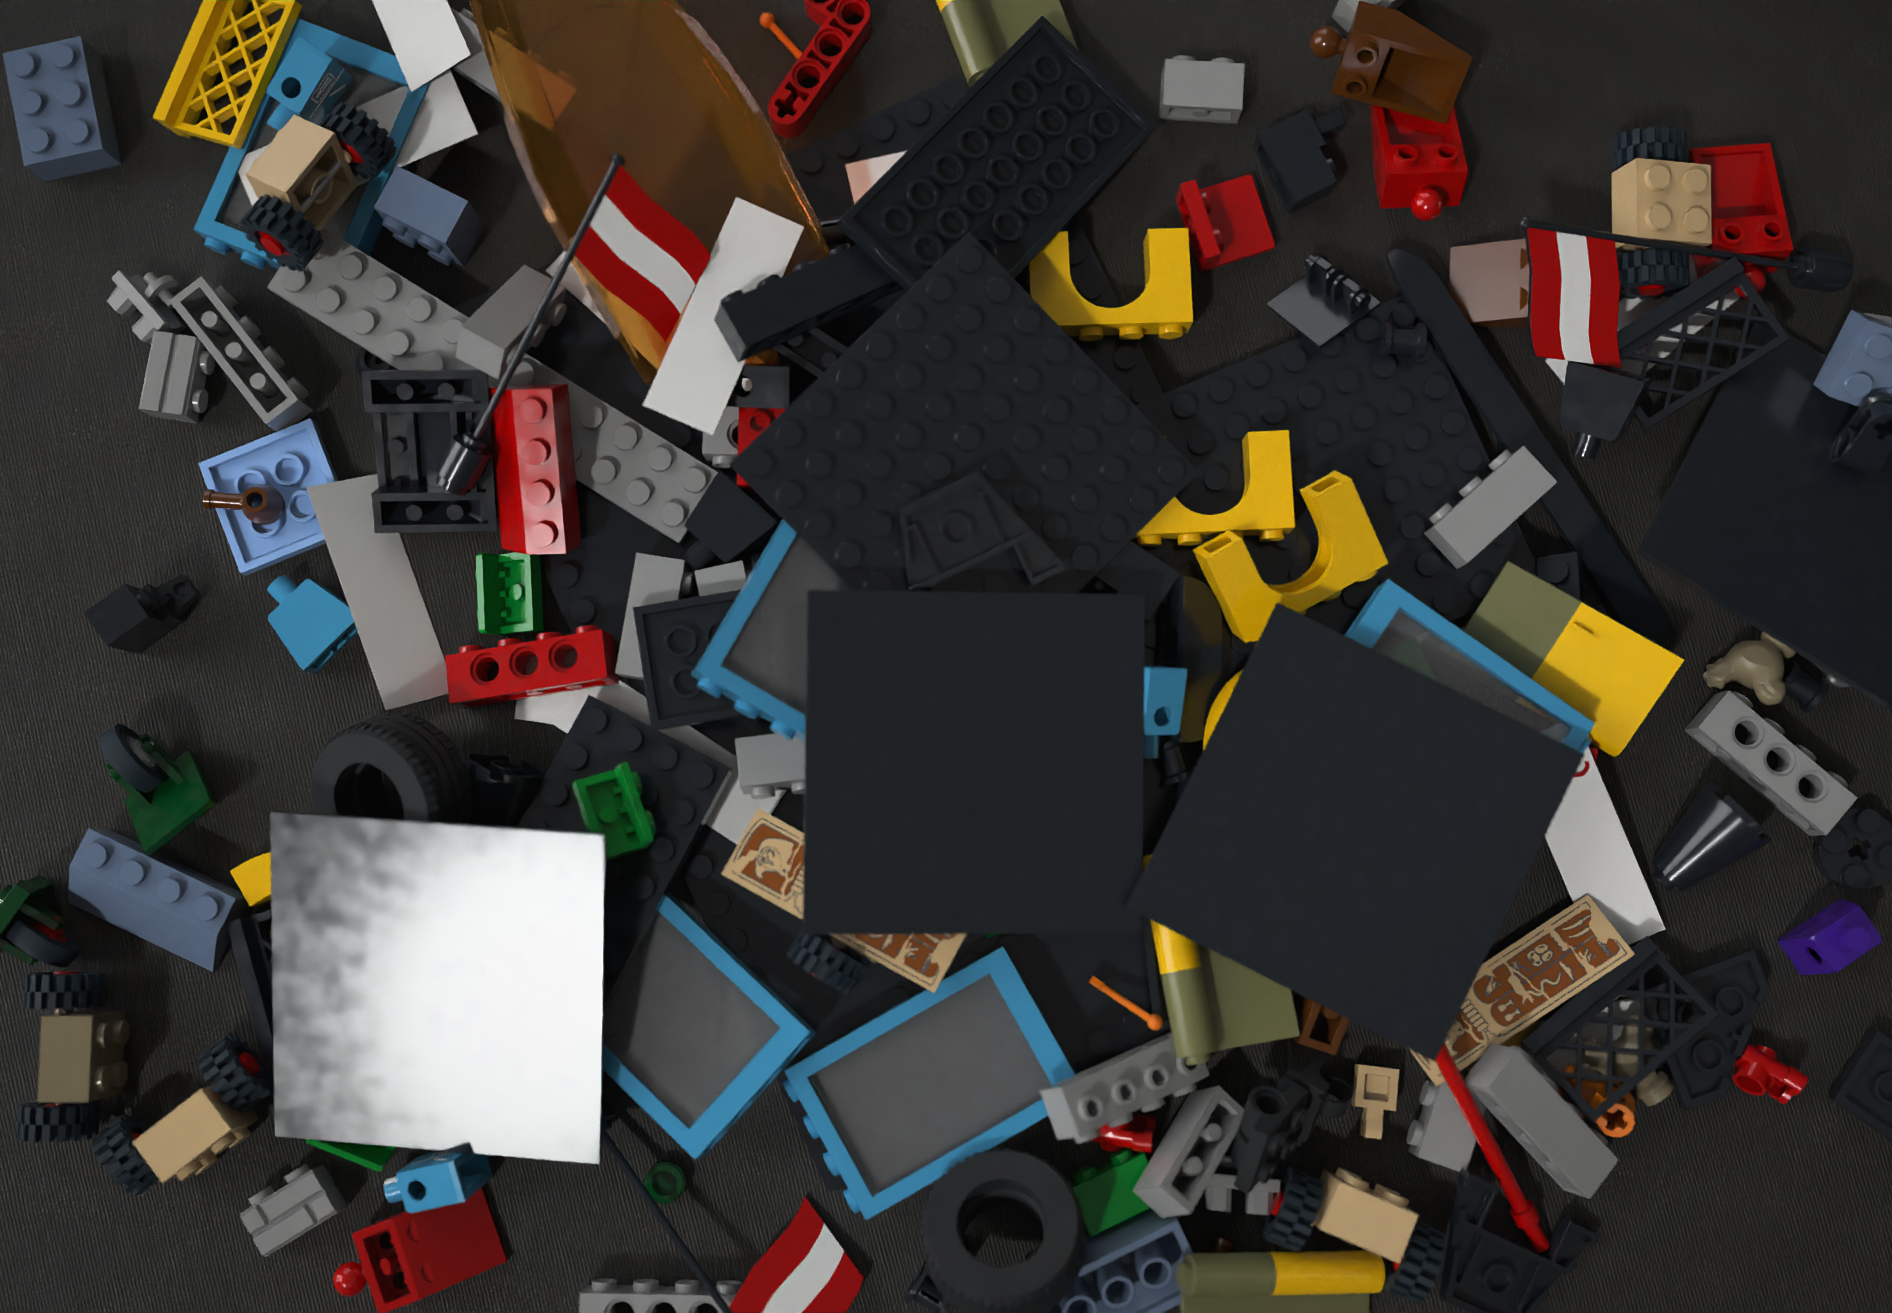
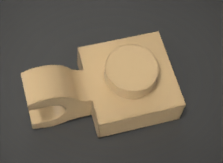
(1376, 1091)

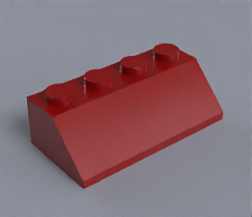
(535, 470)

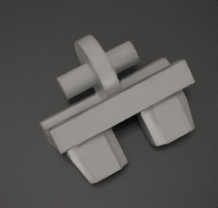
(151, 298)
(1220, 1188)

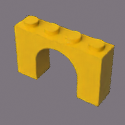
(1161, 308)
(1263, 509)
(1345, 555)

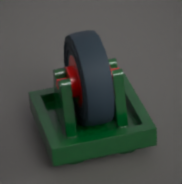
(31, 928)

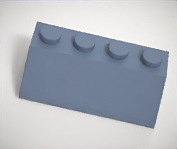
(154, 897)
(1129, 1268)

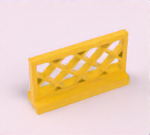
(206, 55)

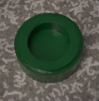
(666, 1181)

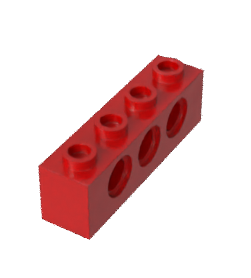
(594, 667)

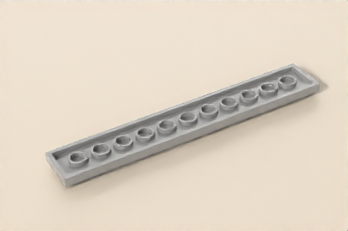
(422, 333)

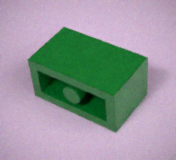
(1108, 1191)

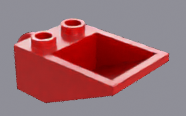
(1417, 162)
(1744, 209)
(429, 1247)

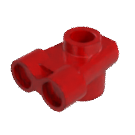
(1762, 1072)
(1134, 1134)

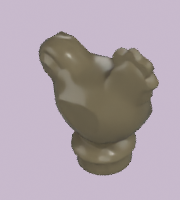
(1754, 665)
(1653, 1087)

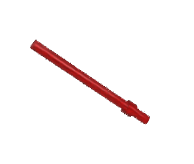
(1521, 1209)

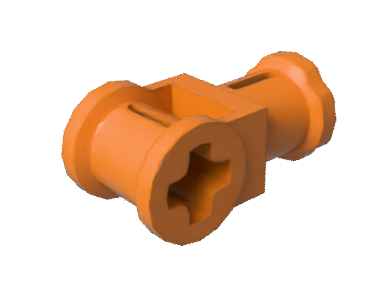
(1620, 1115)

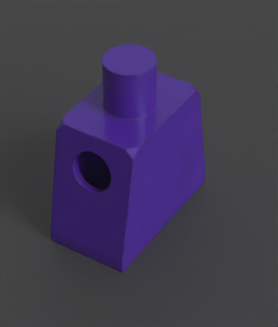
(1836, 934)

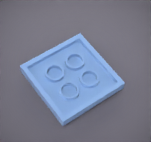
(287, 462)

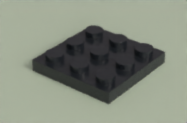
(670, 646)

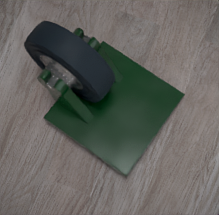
(162, 790)

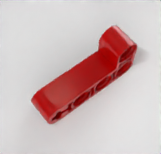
(816, 65)

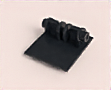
(1323, 302)

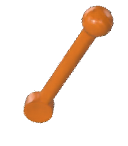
(768, 21)
(1154, 1021)

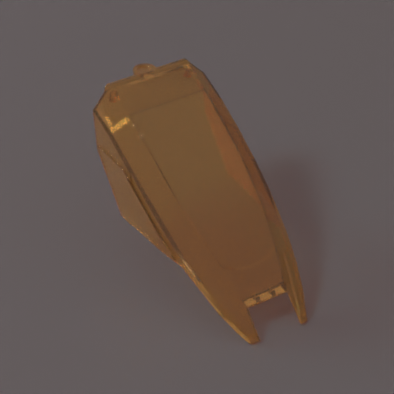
(661, 94)

